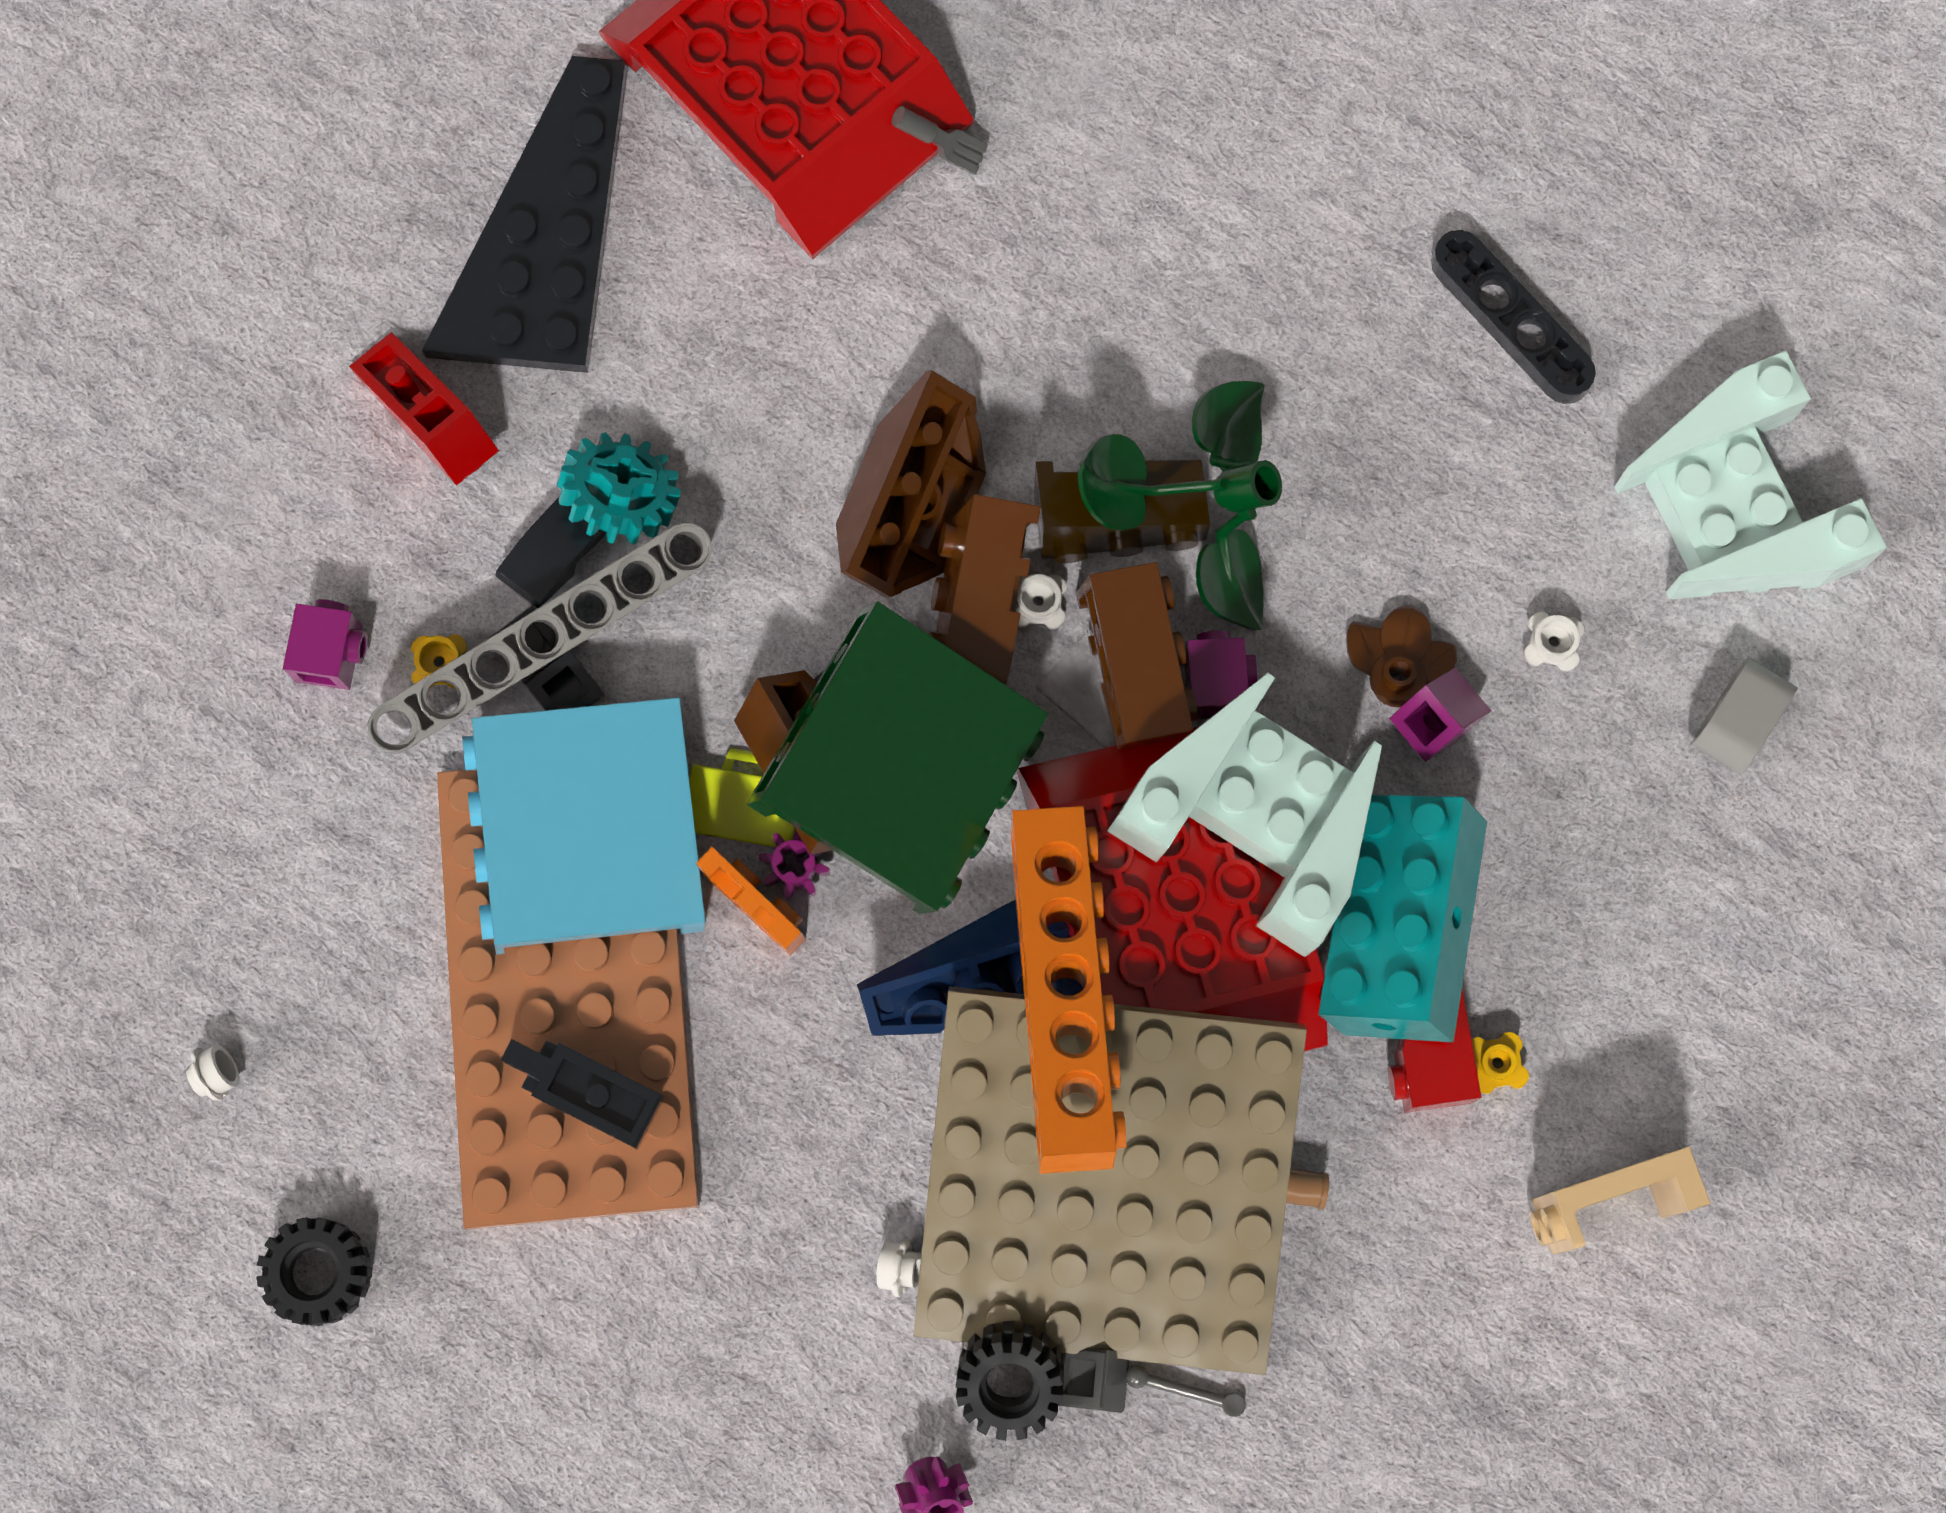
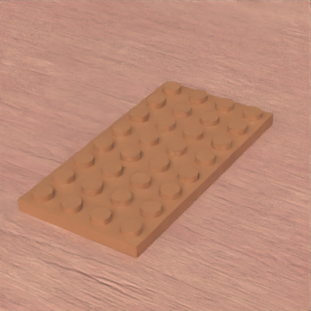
(598, 996)

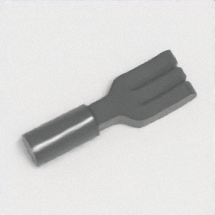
(952, 145)

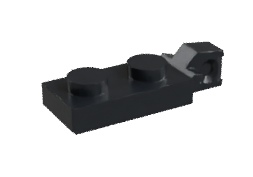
(586, 1090)

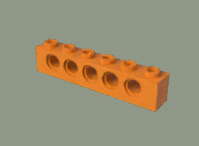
(1065, 1138)

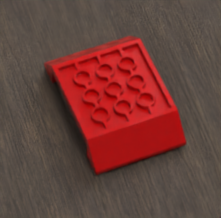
(797, 97)
(1183, 924)

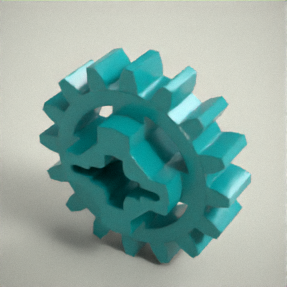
(618, 488)

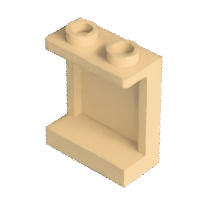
(1671, 1178)

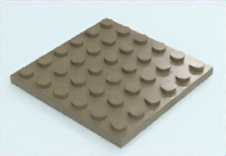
(1140, 1259)

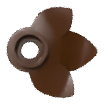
(1401, 648)

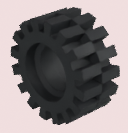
(279, 1264)
(1010, 1412)

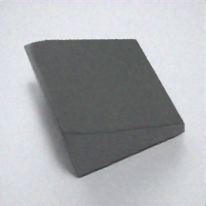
(1094, 1380)

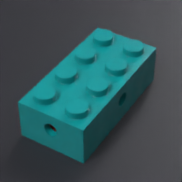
(1408, 921)

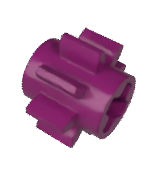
(789, 879)
(933, 1488)

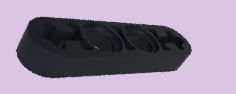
(1520, 311)

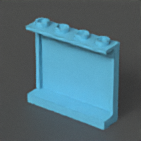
(584, 823)

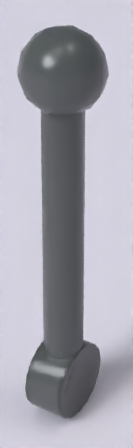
(1231, 1404)

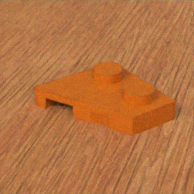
(739, 886)

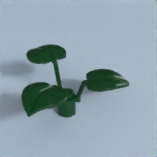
(1230, 428)

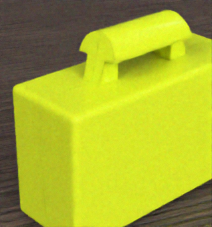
(721, 806)

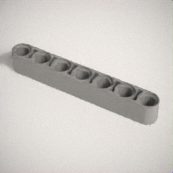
(560, 617)

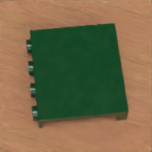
(901, 757)

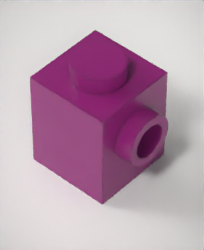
(324, 645)
(1218, 670)
(1440, 714)

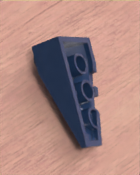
(981, 956)

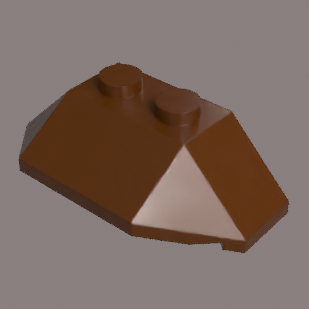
(910, 483)

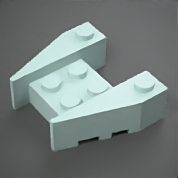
(1730, 503)
(1268, 800)

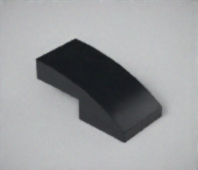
(547, 555)
(563, 680)

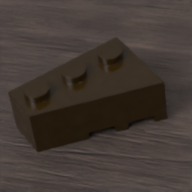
(1071, 532)

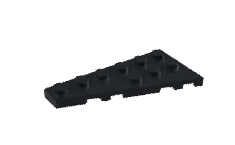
(540, 257)

